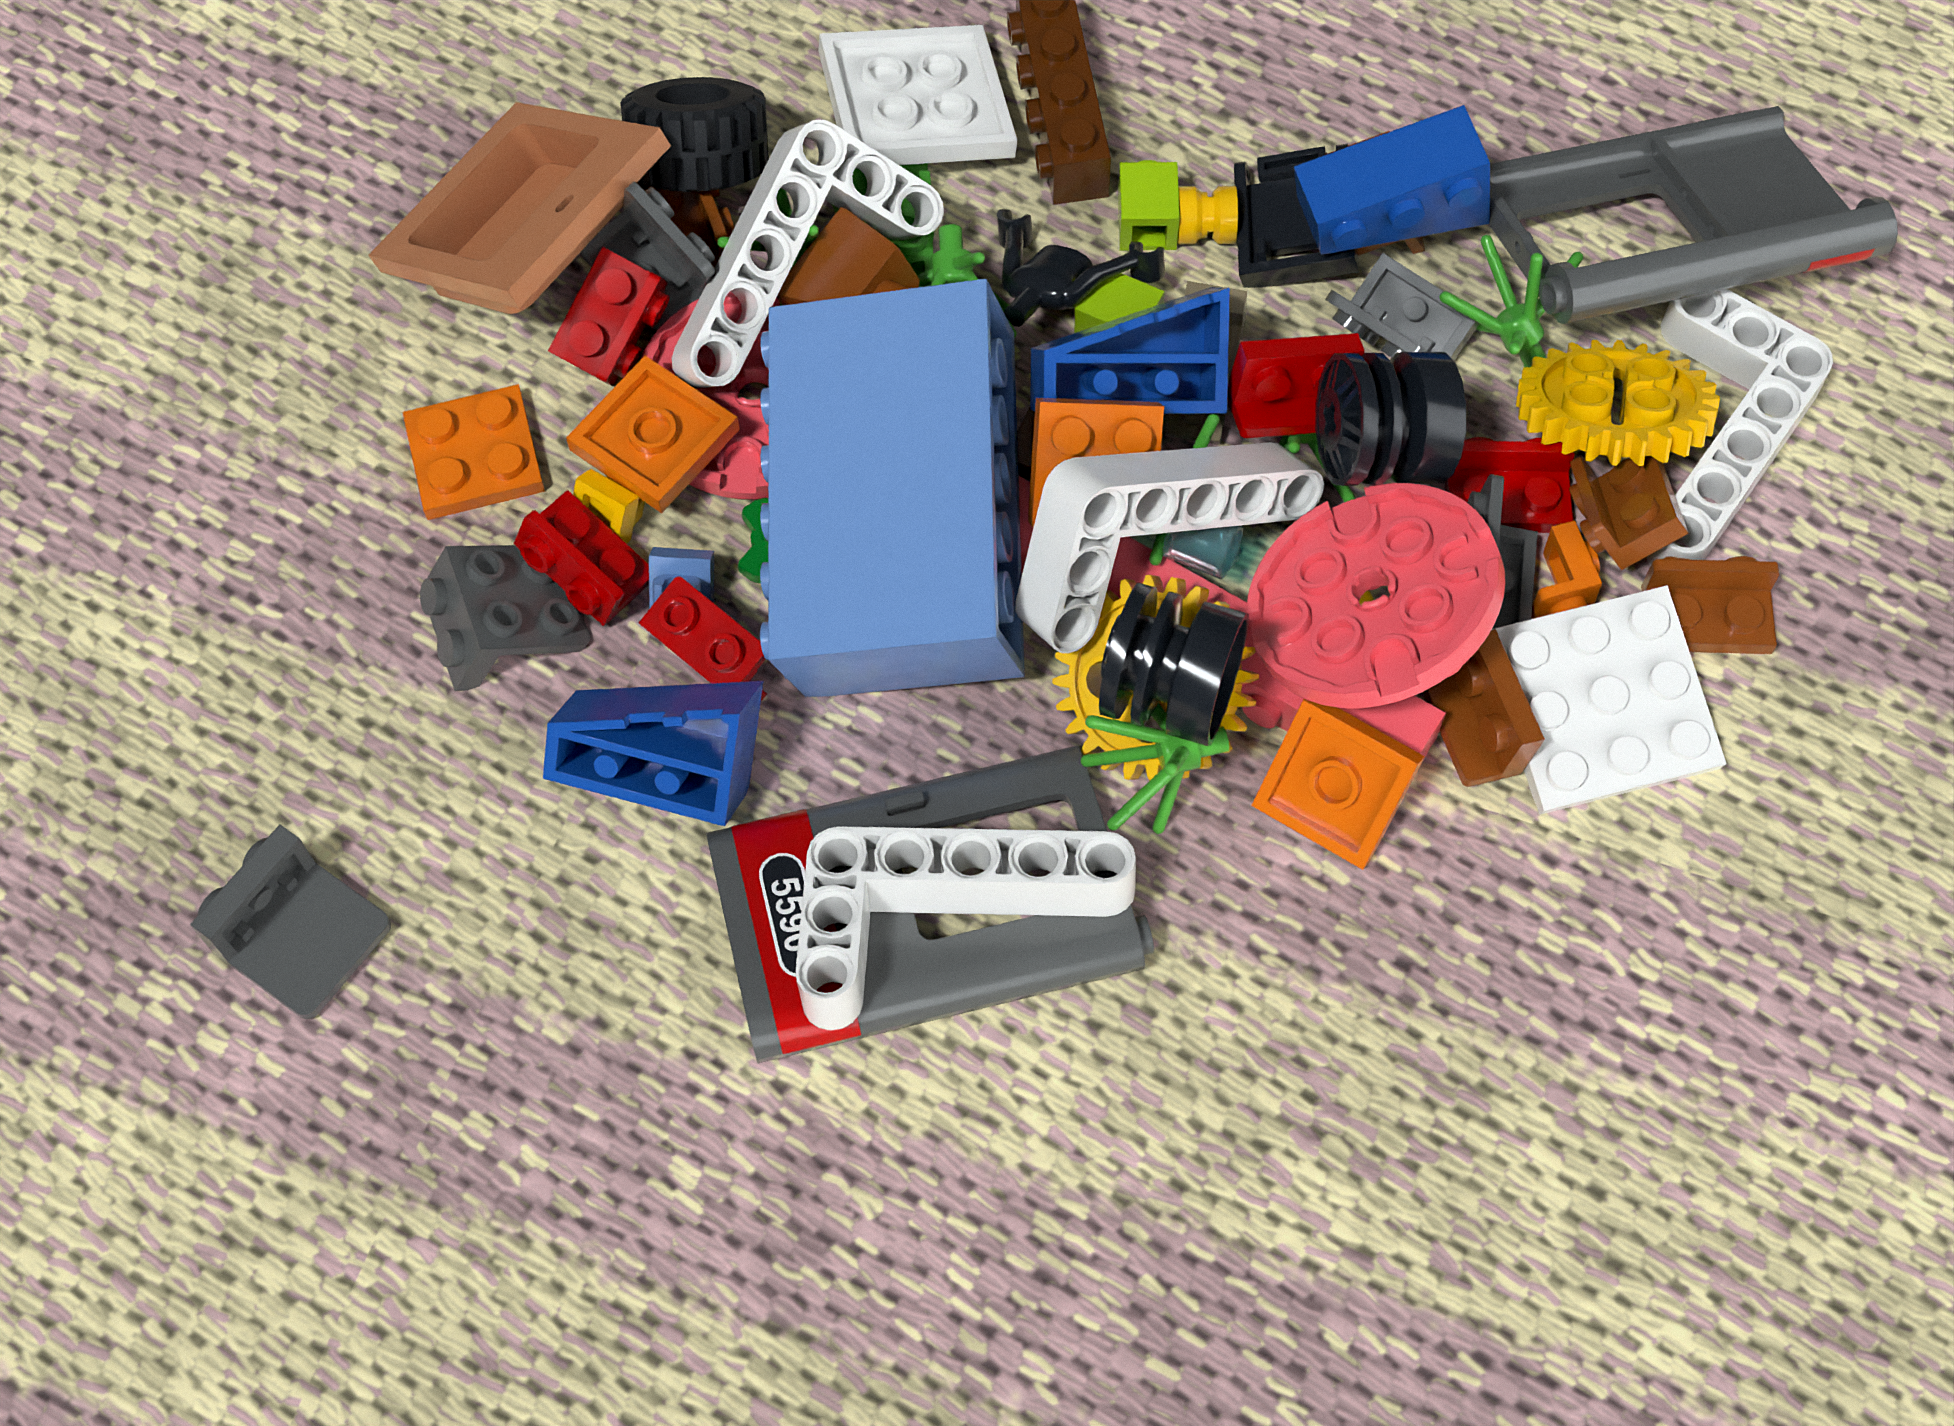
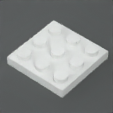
(919, 93)
(1611, 700)

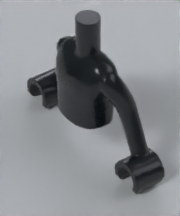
(1060, 275)

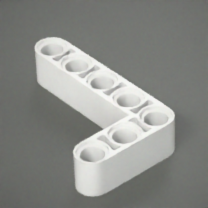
(785, 235)
(1783, 378)
(1109, 497)
(940, 888)

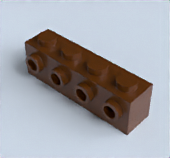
(1062, 100)

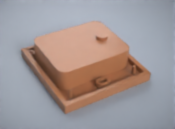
(520, 206)

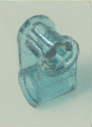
(1206, 550)

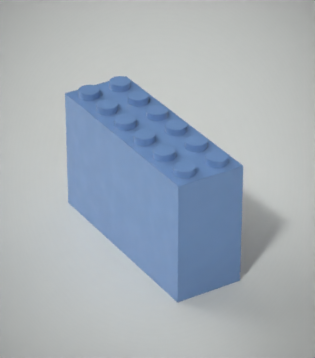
(891, 491)

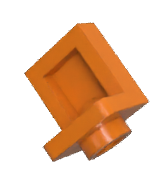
(1574, 571)

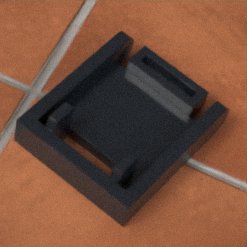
(1275, 225)

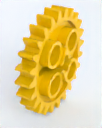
(1660, 404)
(1085, 679)

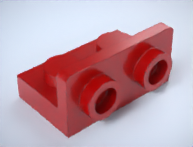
(610, 317)
(1278, 382)
(1534, 480)
(582, 557)
(703, 635)

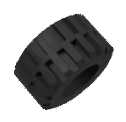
(712, 129)

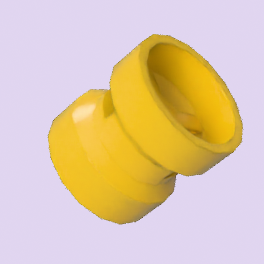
(1208, 215)

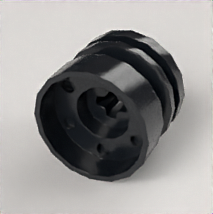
(1390, 418)
(1172, 663)

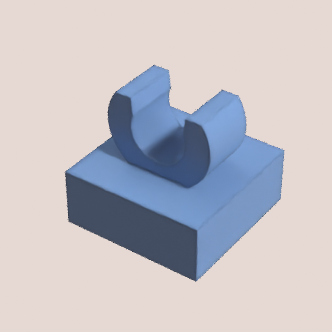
(690, 564)

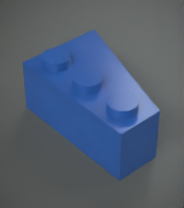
(1398, 185)
(1154, 355)
(659, 745)

